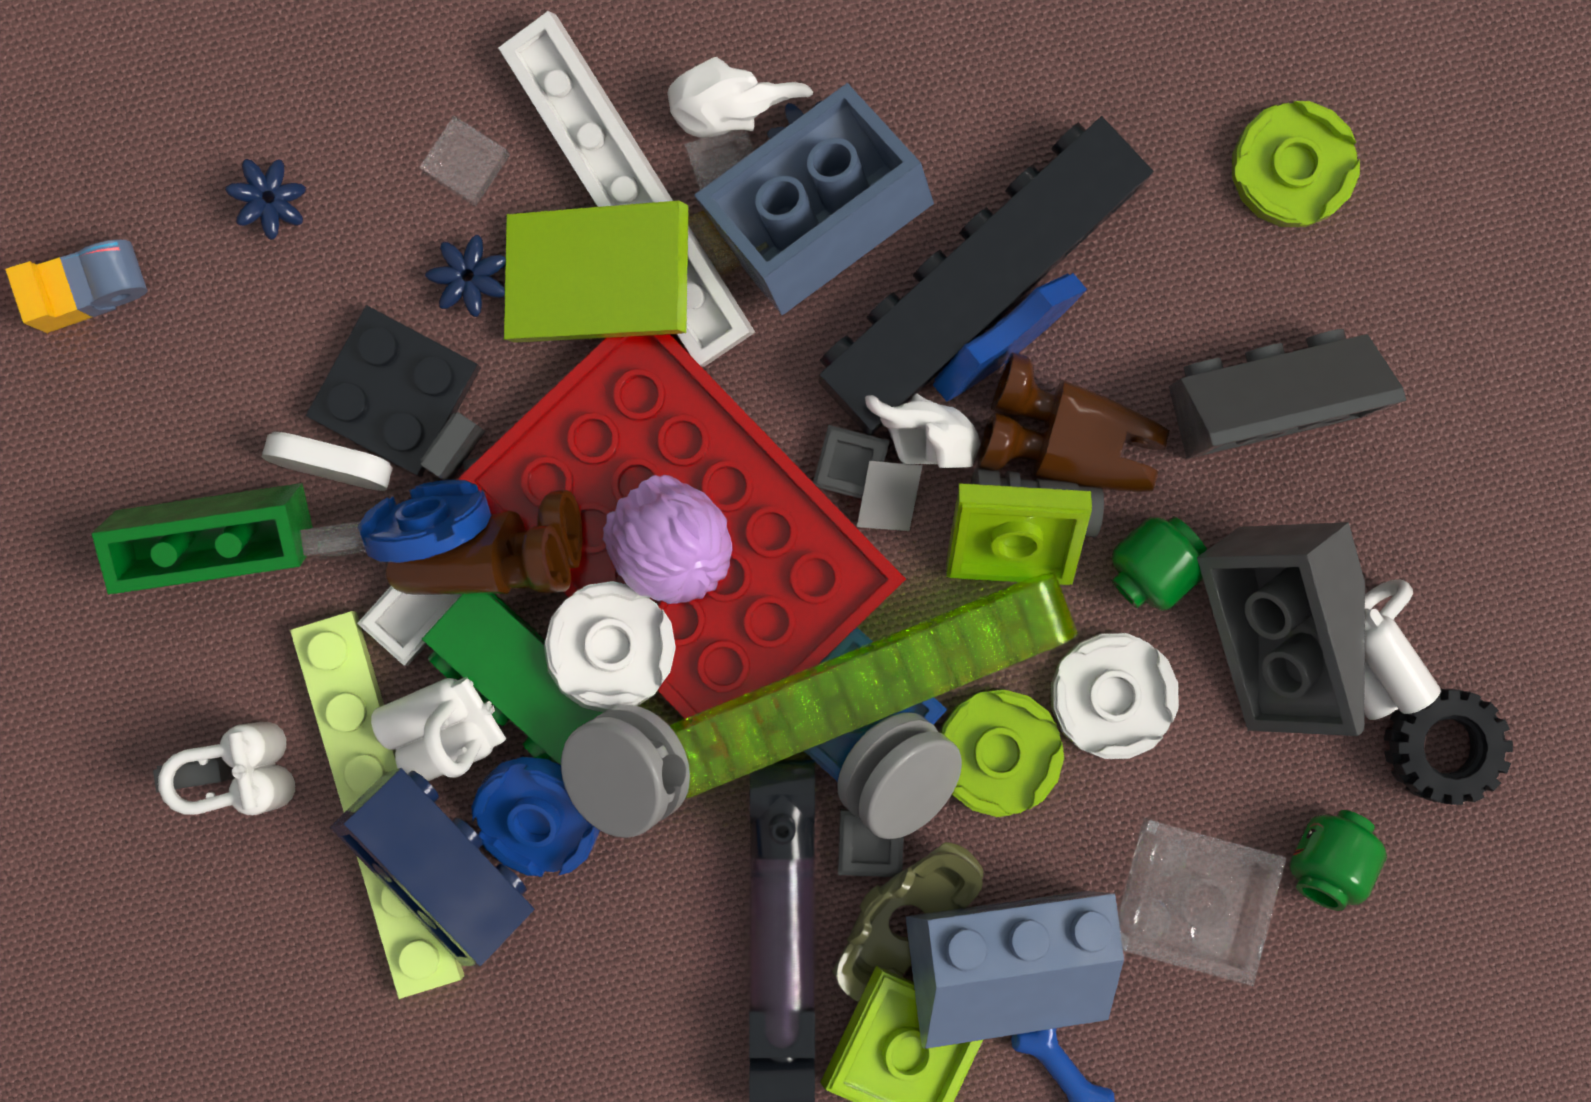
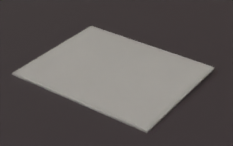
(889, 495)

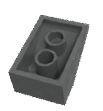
(1292, 625)

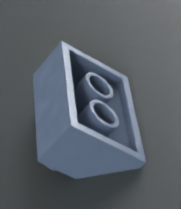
(817, 197)
(1015, 966)

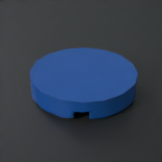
(429, 524)
(531, 819)

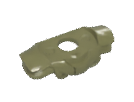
(939, 882)

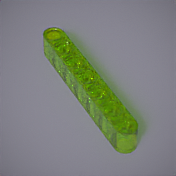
(874, 681)

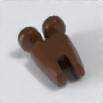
(1082, 434)
(503, 555)

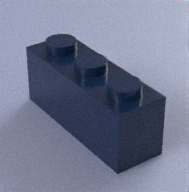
(434, 866)

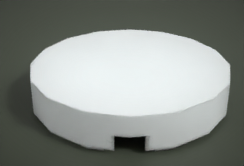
(609, 647)
(1114, 695)

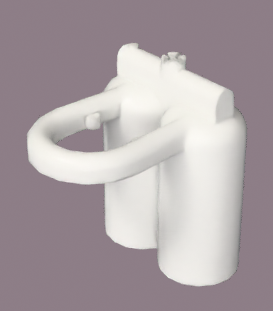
(1392, 667)
(438, 729)
(257, 783)

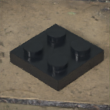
(392, 389)

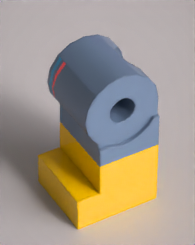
(77, 285)

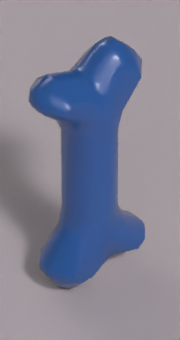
(1047, 1050)

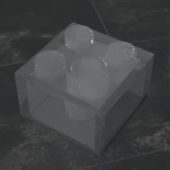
(1199, 901)

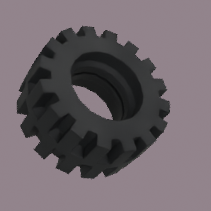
(1485, 754)

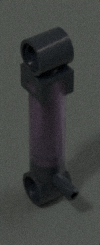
(782, 932)

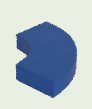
(1009, 335)

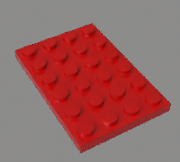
(796, 561)

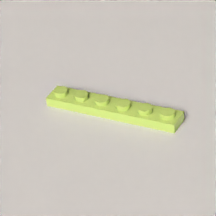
(343, 701)

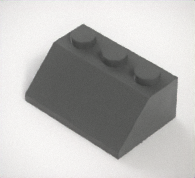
(1282, 392)

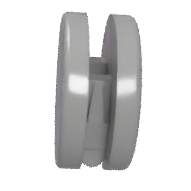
(625, 771)
(899, 775)

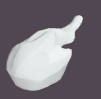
(723, 99)
(928, 432)

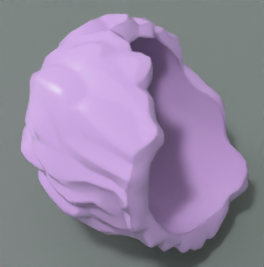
(668, 541)

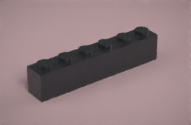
(986, 273)

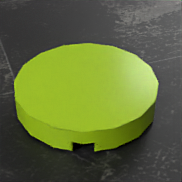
(1295, 164)
(1006, 752)

